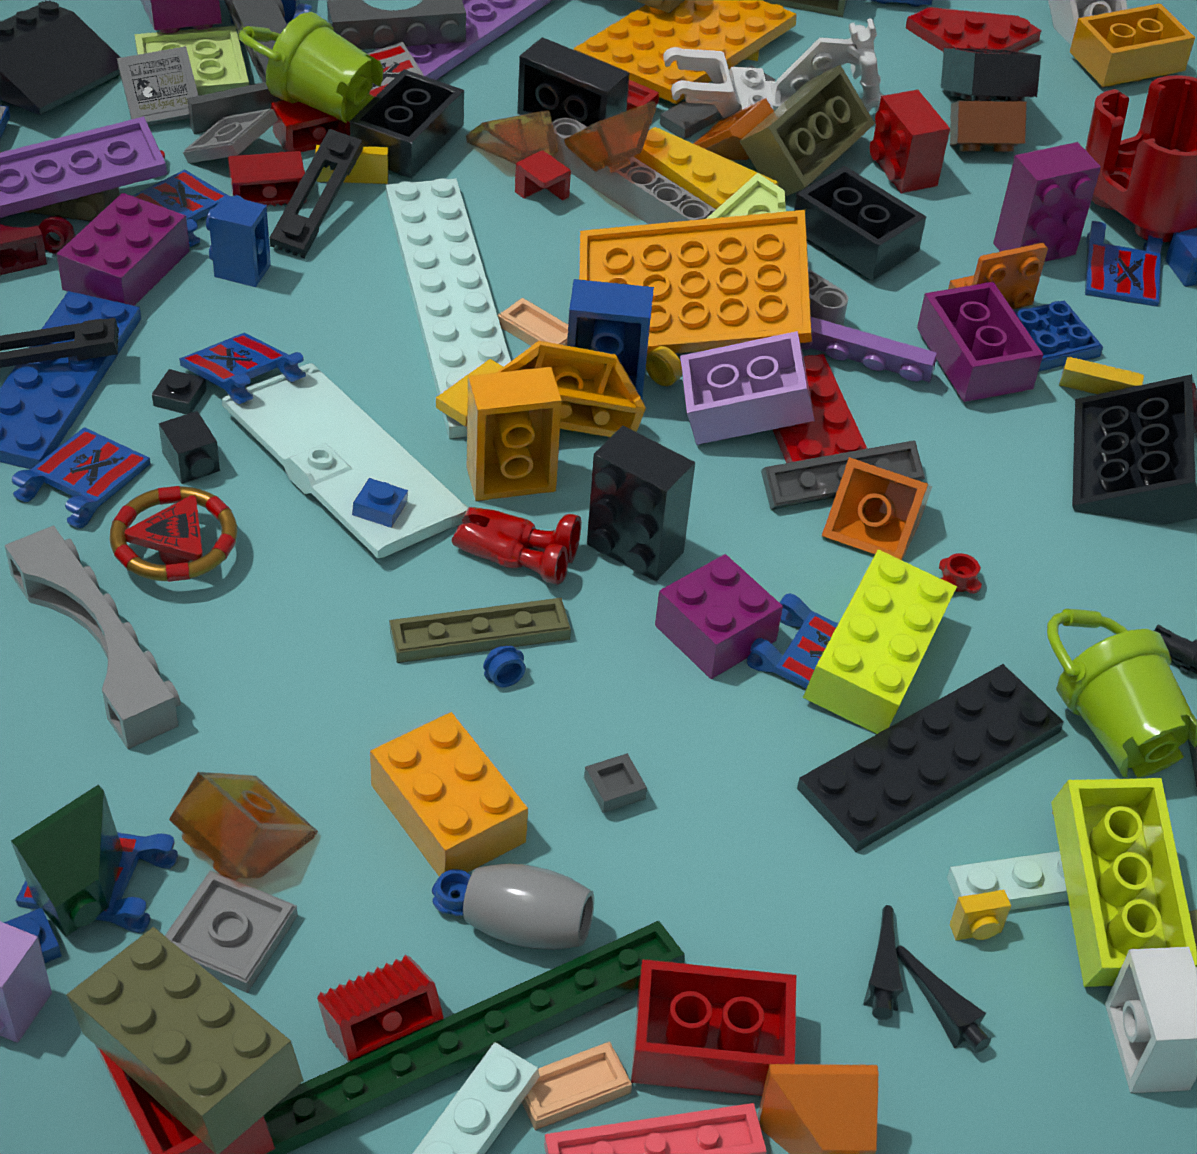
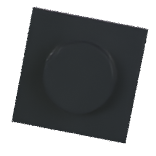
(179, 392)

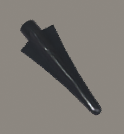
(885, 978)
(956, 1014)

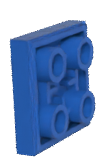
(1059, 334)

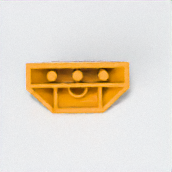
(591, 385)

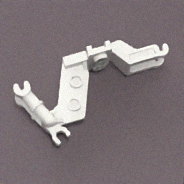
(745, 86)

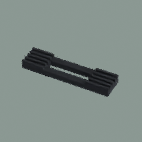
(298, 232)
(91, 340)

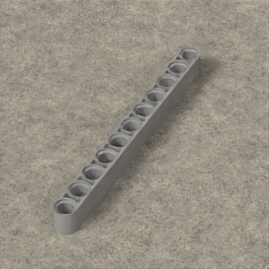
(662, 201)

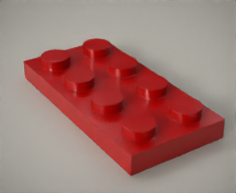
(834, 425)

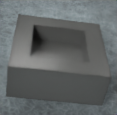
(615, 783)

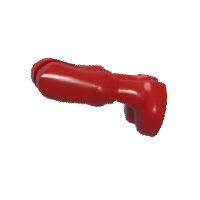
(509, 539)

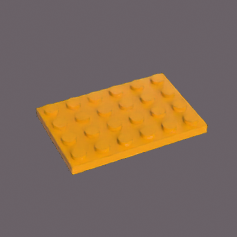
(713, 25)
(710, 277)

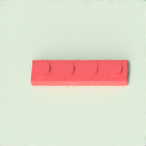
(699, 1132)

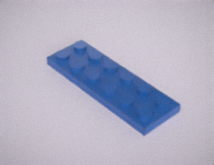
(47, 396)

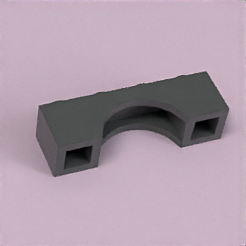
(378, 28)

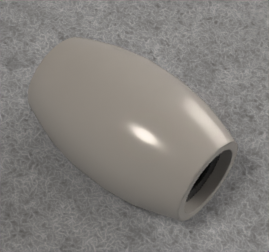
(529, 906)

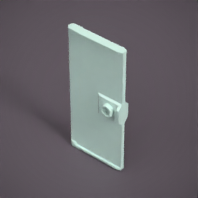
(334, 450)

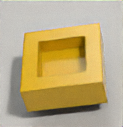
(980, 915)

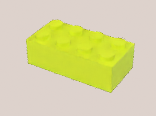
(879, 642)
(1120, 872)

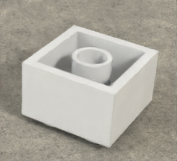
(1156, 1019)

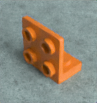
(1013, 272)

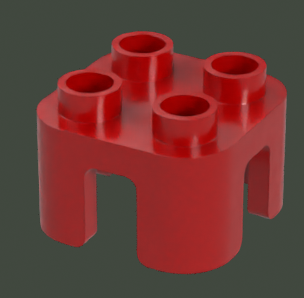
(1154, 172)

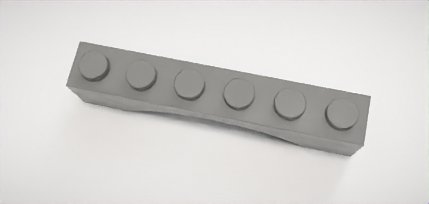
(133, 692)

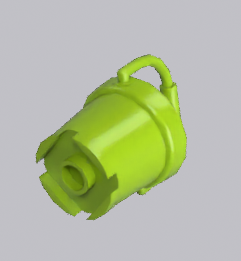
(316, 66)
(1125, 693)

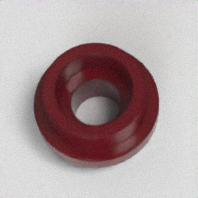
(59, 226)

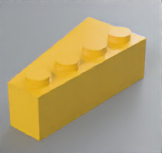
(694, 168)

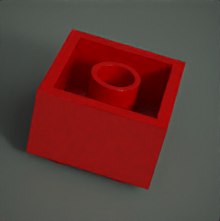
(909, 141)

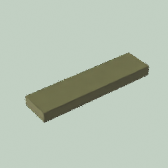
(479, 629)

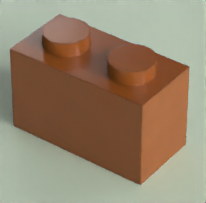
(987, 124)

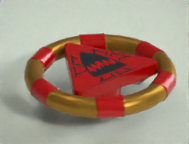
(172, 533)

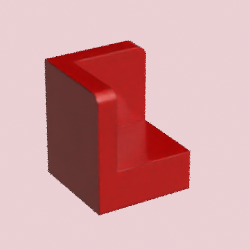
(542, 172)

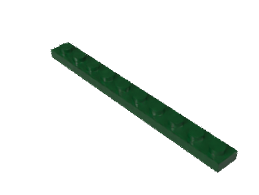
(465, 1038)

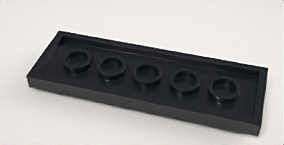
(929, 757)

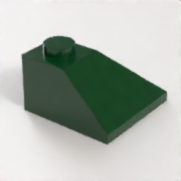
(72, 861)

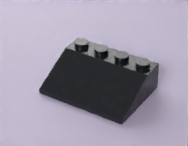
(51, 58)
(1138, 452)

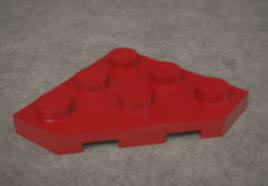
(972, 29)

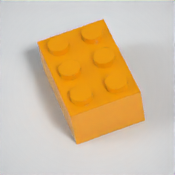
(1131, 44)
(513, 433)
(448, 796)

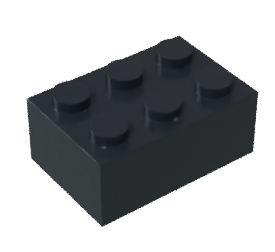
(990, 74)
(569, 84)
(412, 119)
(860, 222)
(639, 502)

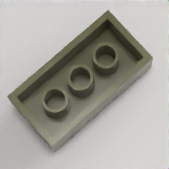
(808, 131)
(186, 1039)

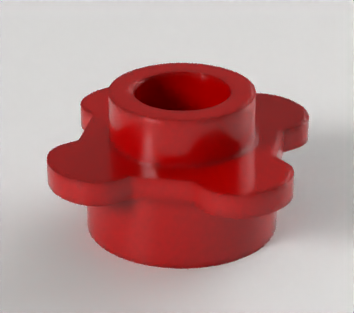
(962, 572)

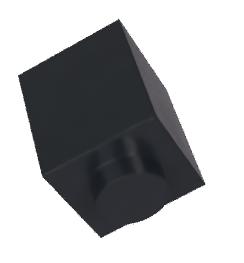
(189, 447)

